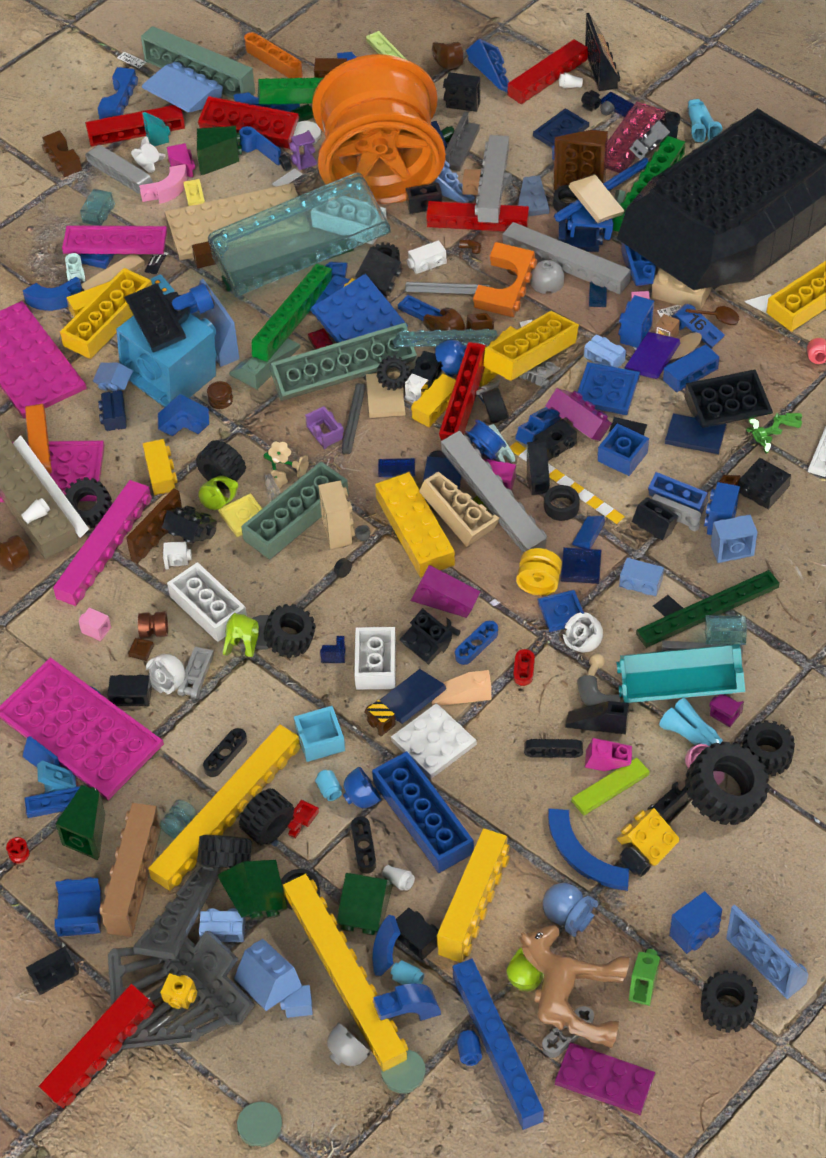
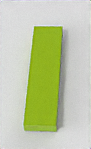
(610, 786)

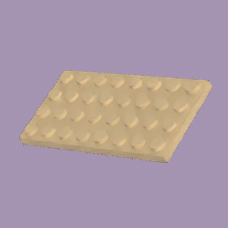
(196, 222)

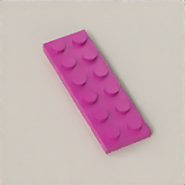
(114, 239)

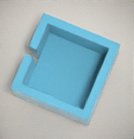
(319, 733)

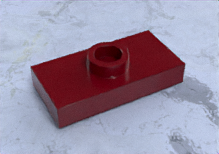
(319, 339)

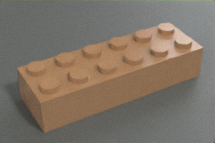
(131, 870)

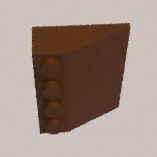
(580, 156)

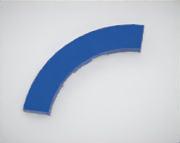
(581, 859)

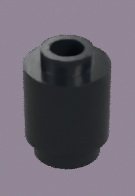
(635, 861)

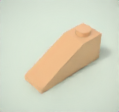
(466, 688)

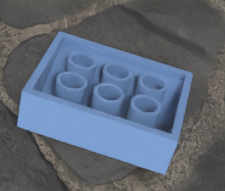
(182, 87)
(225, 337)
(765, 954)

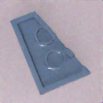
(533, 195)

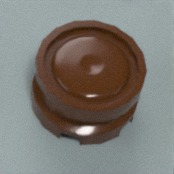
(220, 395)

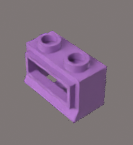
(305, 160)
(321, 416)

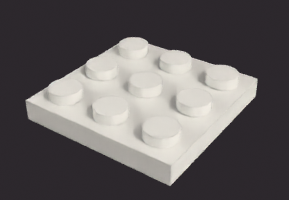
(434, 740)

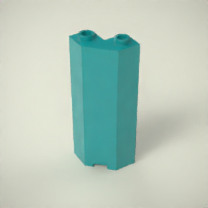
(681, 673)

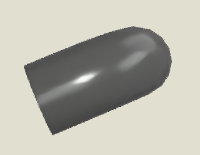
(589, 691)

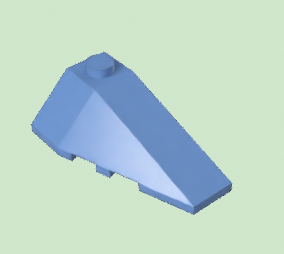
(451, 187)

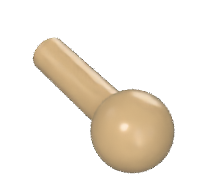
(596, 662)

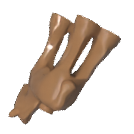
(559, 980)

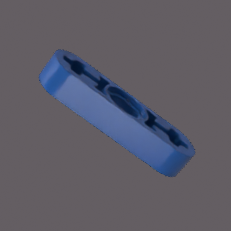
(474, 650)

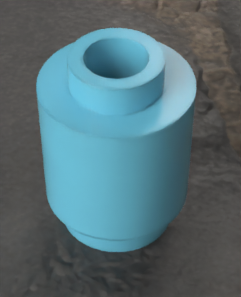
(328, 785)
(406, 973)

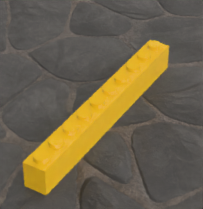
(225, 806)
(344, 971)

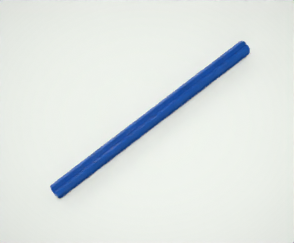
(610, 184)

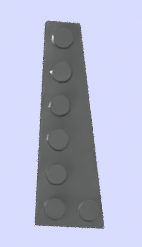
(174, 925)

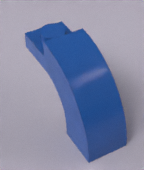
(51, 298)
(407, 999)

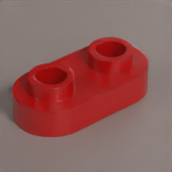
(524, 669)

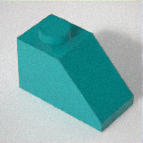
(155, 130)

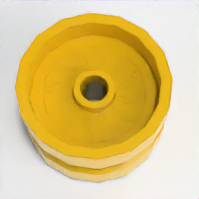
(539, 571)

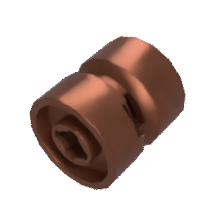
(152, 624)

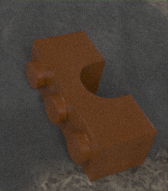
(65, 160)

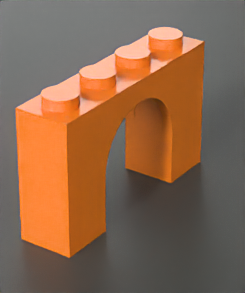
(507, 300)

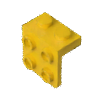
(649, 835)

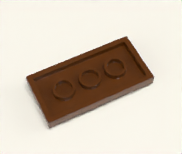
(150, 530)

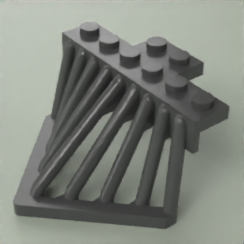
(208, 967)

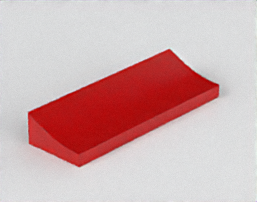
(273, 124)

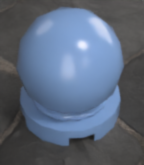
(567, 907)

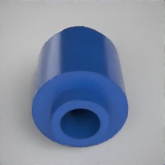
(469, 1048)

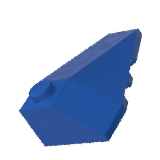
(489, 62)
(641, 268)

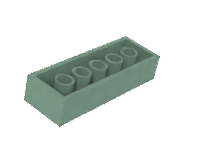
(289, 512)

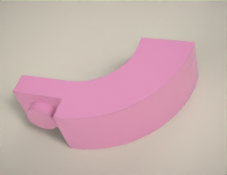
(166, 189)

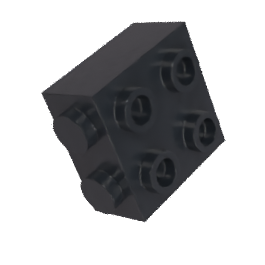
(462, 92)
(381, 270)
(764, 483)
(189, 524)

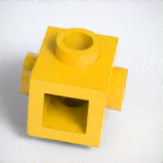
(179, 991)

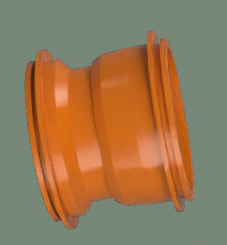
(379, 125)

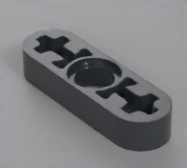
(544, 748)
(223, 761)
(357, 838)

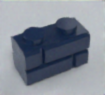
(113, 410)

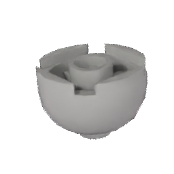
(547, 277)
(346, 1047)

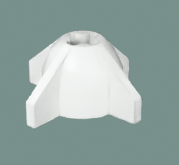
(147, 155)

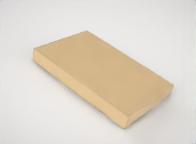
(596, 198)
(383, 401)

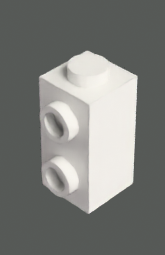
(427, 257)

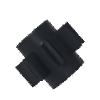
(591, 100)

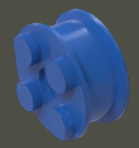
(485, 439)

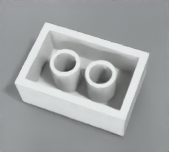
(375, 658)

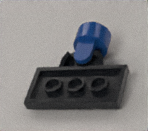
(162, 314)

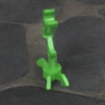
(761, 434)

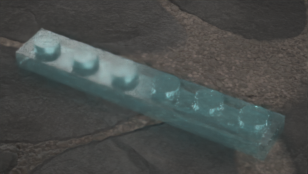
(434, 338)

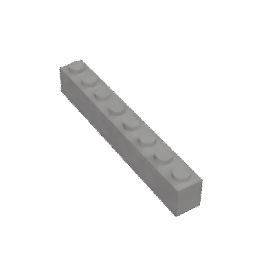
(492, 179)
(570, 258)
(492, 492)

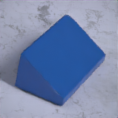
(589, 532)
(35, 753)

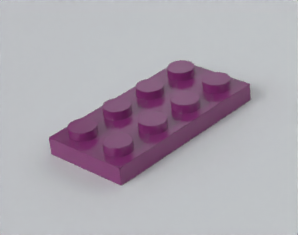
(605, 1078)

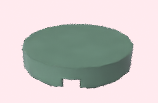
(406, 1075)
(259, 1124)

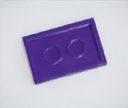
(653, 355)

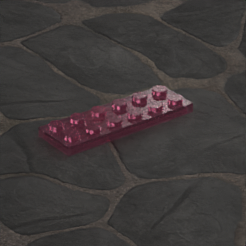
(633, 127)

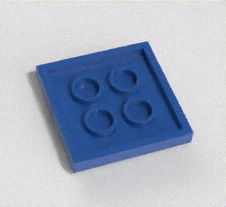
(608, 387)

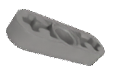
(552, 1037)

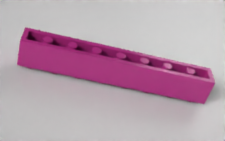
(102, 543)

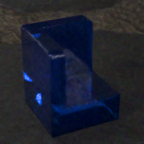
(334, 653)

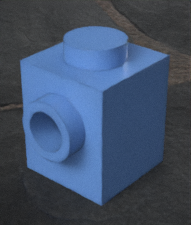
(298, 1003)

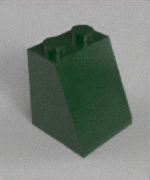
(217, 148)
(83, 822)
(255, 888)
(363, 903)

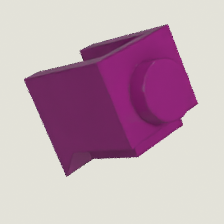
(725, 709)

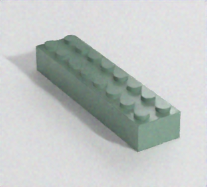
(165, 48)
(337, 363)

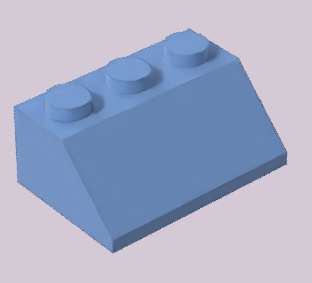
(266, 975)

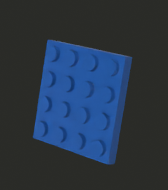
(356, 311)

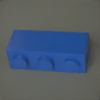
(691, 368)
(678, 492)

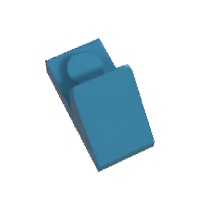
(55, 777)

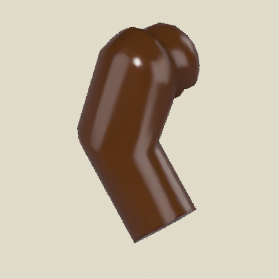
(475, 246)

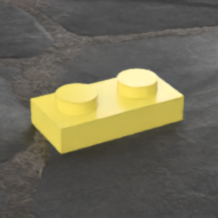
(194, 192)

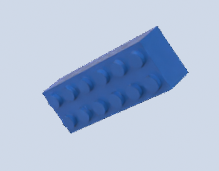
(423, 812)

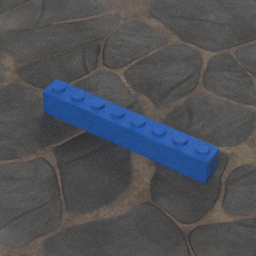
(498, 1044)

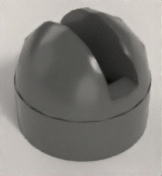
(607, 108)
(362, 532)

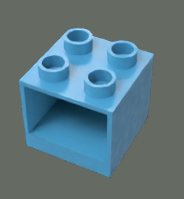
(174, 369)

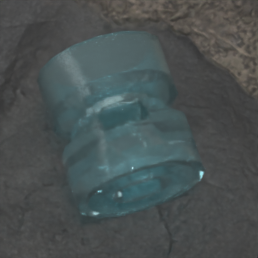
(178, 818)

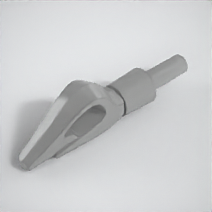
(490, 386)

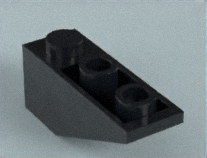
(537, 467)
(601, 717)

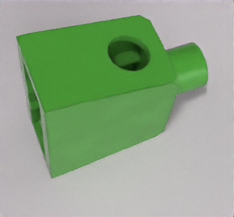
(646, 969)

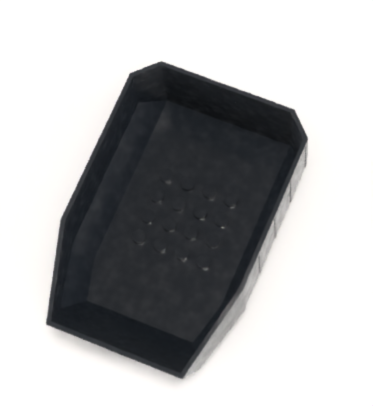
(731, 204)

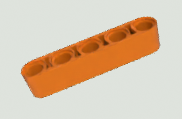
(273, 55)
(38, 434)

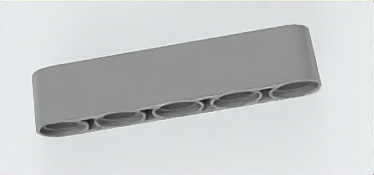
(117, 168)

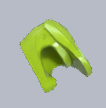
(212, 497)
(240, 627)
(522, 973)

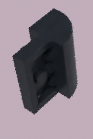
(426, 636)

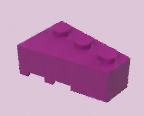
(580, 413)
(445, 593)

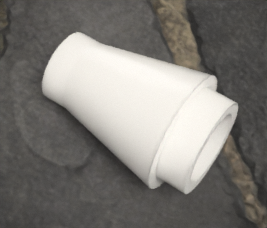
(569, 81)
(36, 510)
(400, 878)

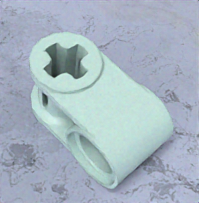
(74, 267)

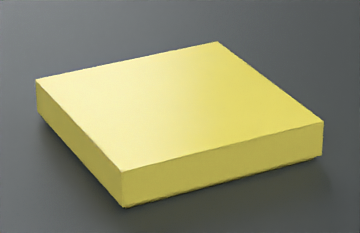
(239, 512)

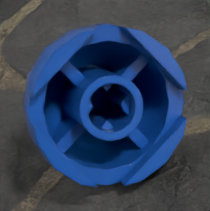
(451, 356)
(360, 790)

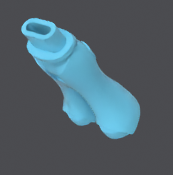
(699, 114)
(688, 723)

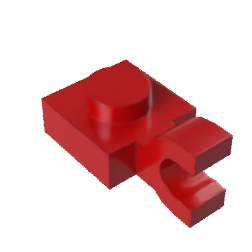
(303, 815)

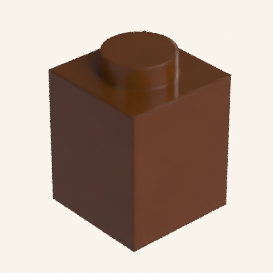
(202, 255)

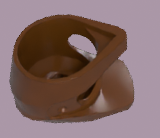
(448, 55)
(448, 321)
(13, 553)

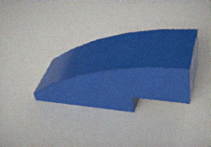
(537, 423)

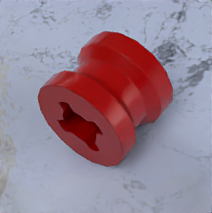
(17, 844)

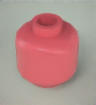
(817, 350)

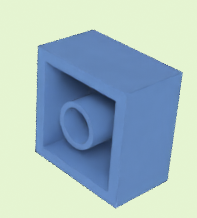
(733, 538)

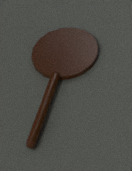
(722, 313)

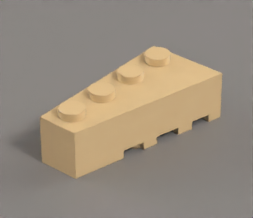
(457, 509)

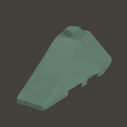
(256, 371)

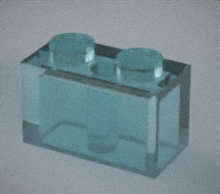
(97, 207)
(725, 630)

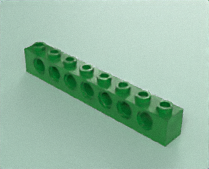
(668, 153)
(290, 313)

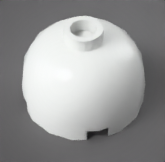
(583, 633)
(166, 673)

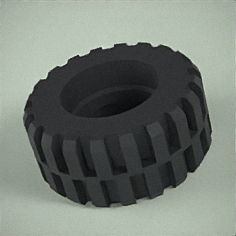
(711, 798)

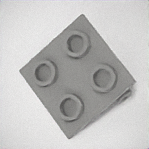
(540, 373)

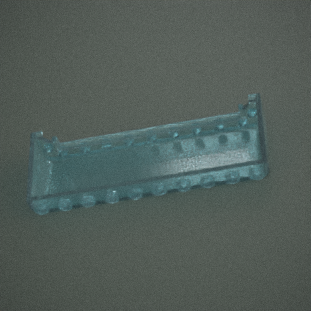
(297, 234)

